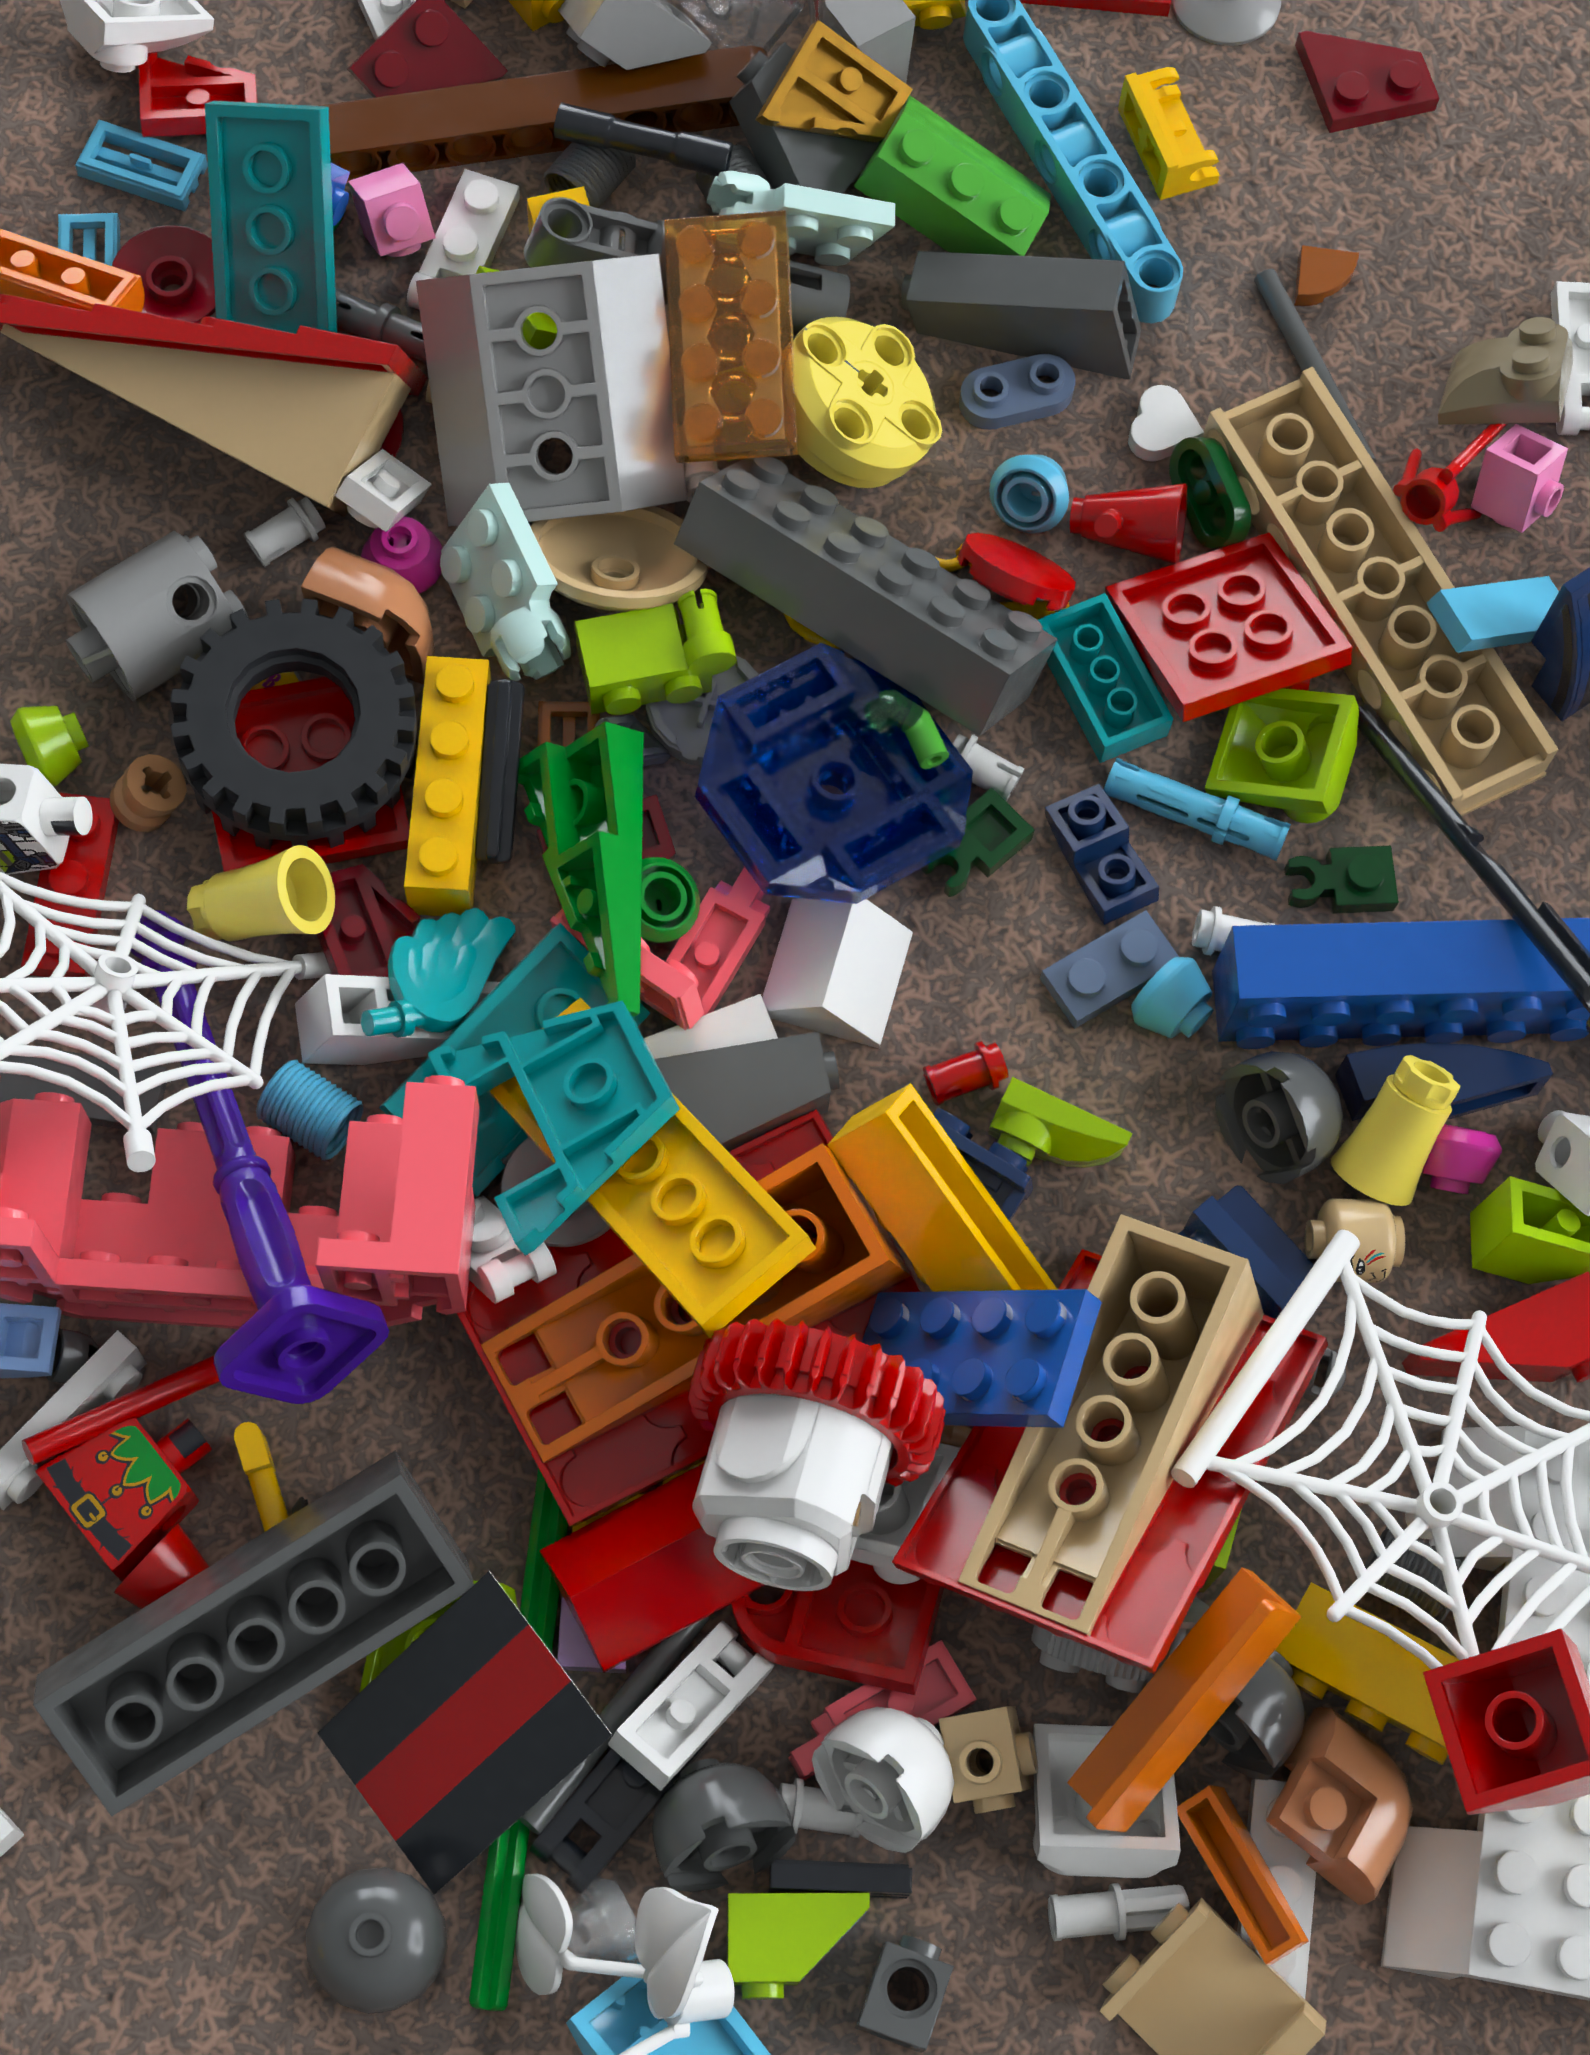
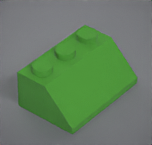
(953, 187)

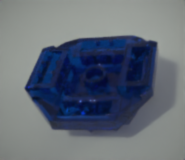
(808, 729)

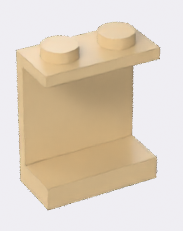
(1209, 1993)

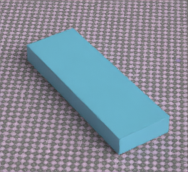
(1493, 612)

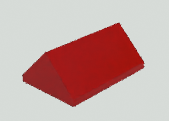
(643, 1572)

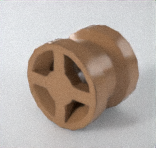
(142, 808)

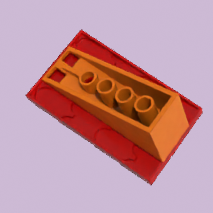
(607, 1357)

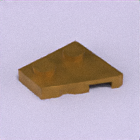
(834, 90)

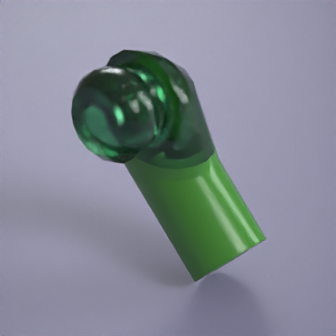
(916, 723)

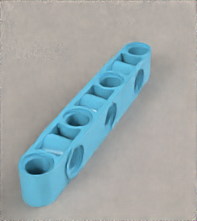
(1072, 152)

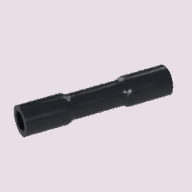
(606, 131)

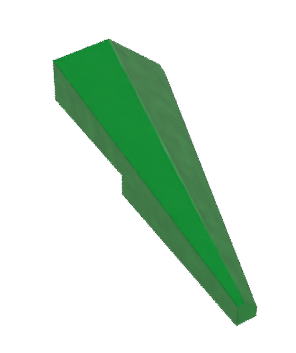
(592, 822)

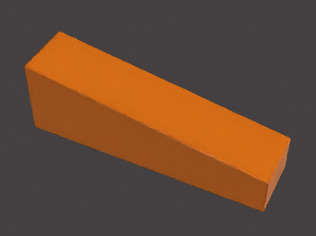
(1241, 1873)

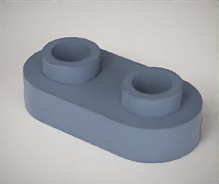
(1020, 392)

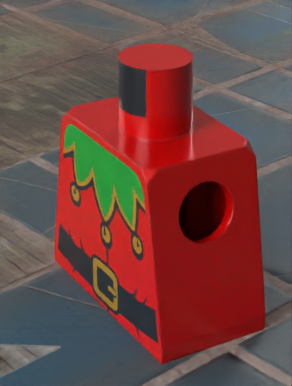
(127, 1488)

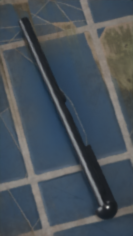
(1539, 924)

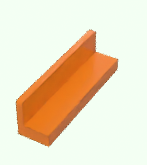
(1182, 1701)

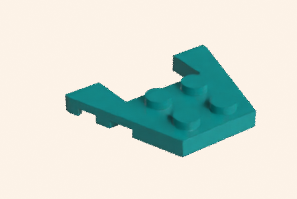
(591, 1096)

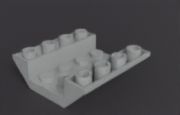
(594, 388)

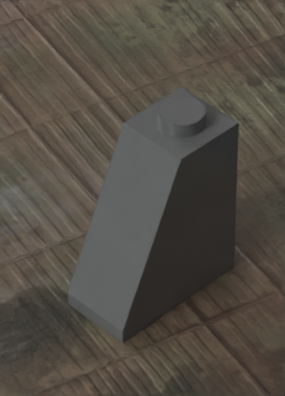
(792, 154)

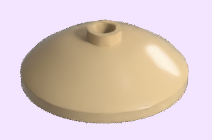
(619, 559)

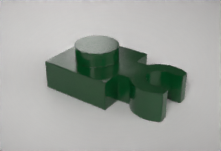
(990, 839)
(1353, 878)

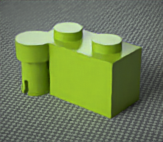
(651, 656)

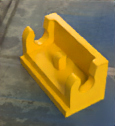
(1165, 134)

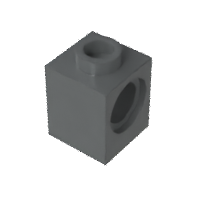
(888, 2022)

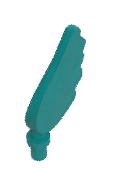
(439, 973)

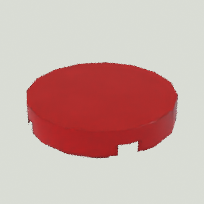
(1016, 571)

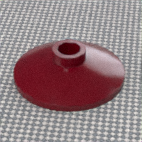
(172, 257)

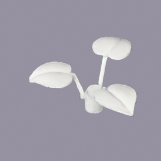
(668, 1943)

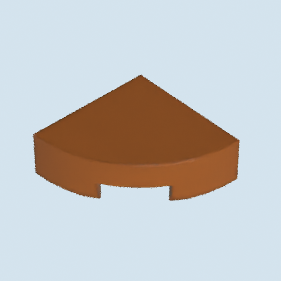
(1322, 273)

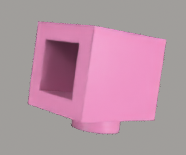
(392, 211)
(1520, 478)

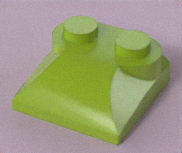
(1287, 752)
(1054, 1130)

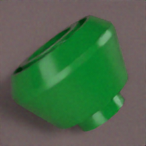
(668, 900)

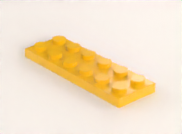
(688, 1214)

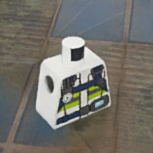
(36, 820)

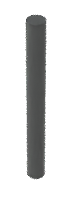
(1300, 340)
(617, 1711)

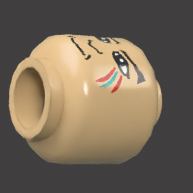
(1373, 1224)

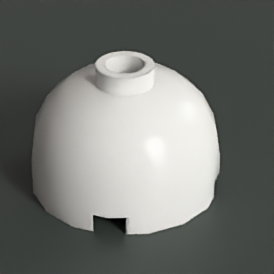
(889, 1772)

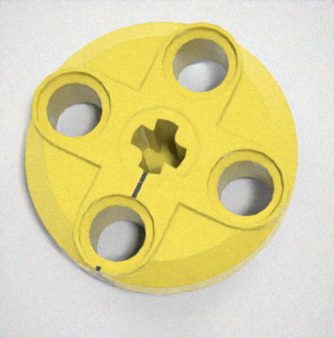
(861, 402)

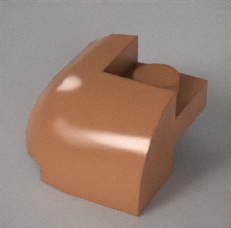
(376, 598)
(1344, 1805)

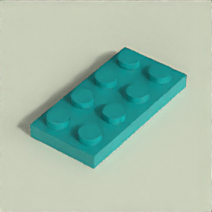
(271, 214)
(534, 991)

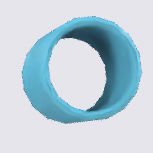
(308, 1109)

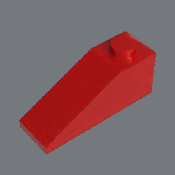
(1538, 1337)

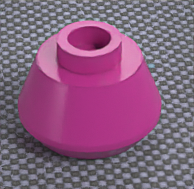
(408, 550)
(1461, 1158)

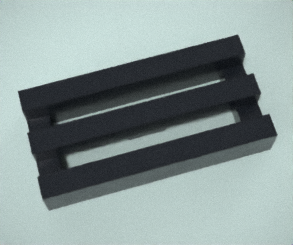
(808, 1876)

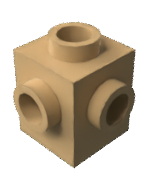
(1011, 1751)

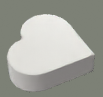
(1161, 423)

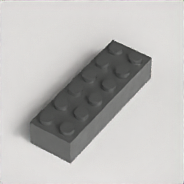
(866, 591)
(252, 1633)

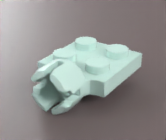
(819, 221)
(505, 586)

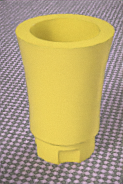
(265, 898)
(1398, 1132)

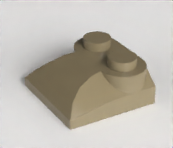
(1510, 377)

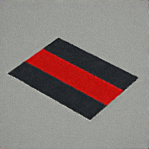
(463, 1733)

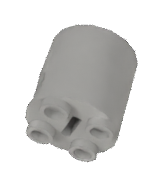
(131, 617)

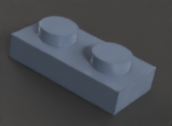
(1108, 969)

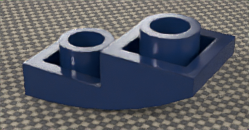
(1100, 854)

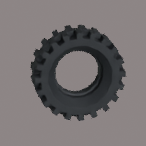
(304, 802)

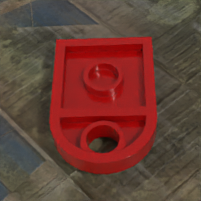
(849, 1630)

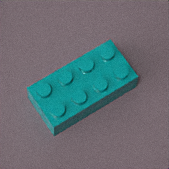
(1105, 679)

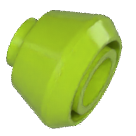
(49, 740)

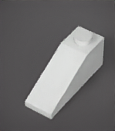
(332, 1023)

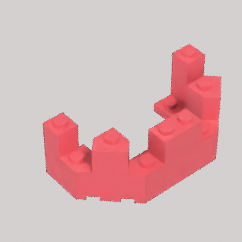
(172, 1261)

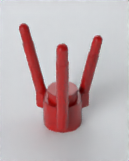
(1434, 491)

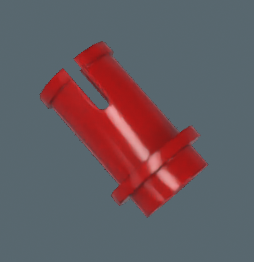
(966, 1073)

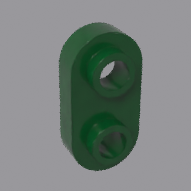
(1214, 494)

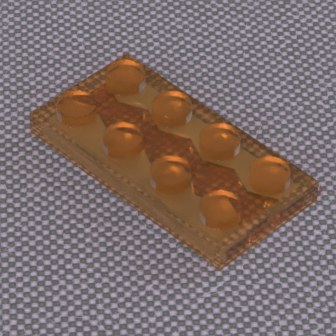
(731, 337)

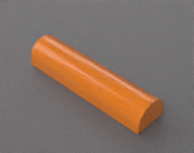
(64, 278)

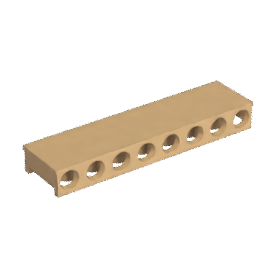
(1374, 577)

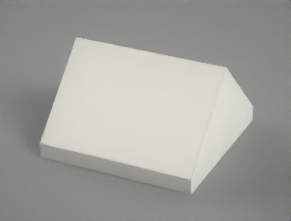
(837, 969)

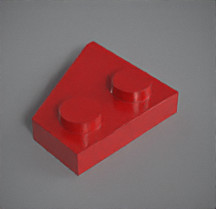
(176, 94)

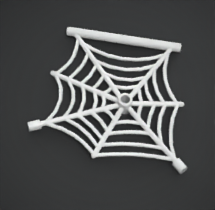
(110, 991)
(1438, 1501)

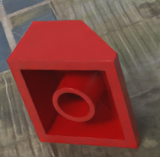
(1516, 1724)

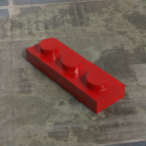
(81, 875)

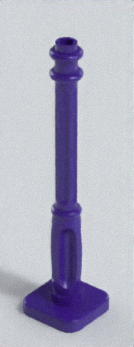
(301, 1334)

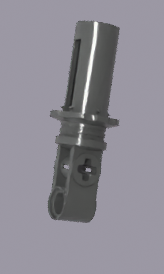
(583, 233)

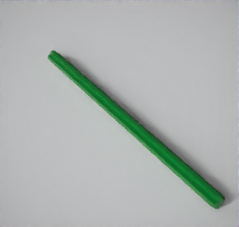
(508, 1852)

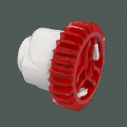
(804, 1446)

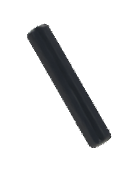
(500, 771)

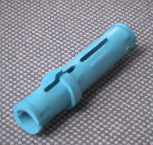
(1197, 809)

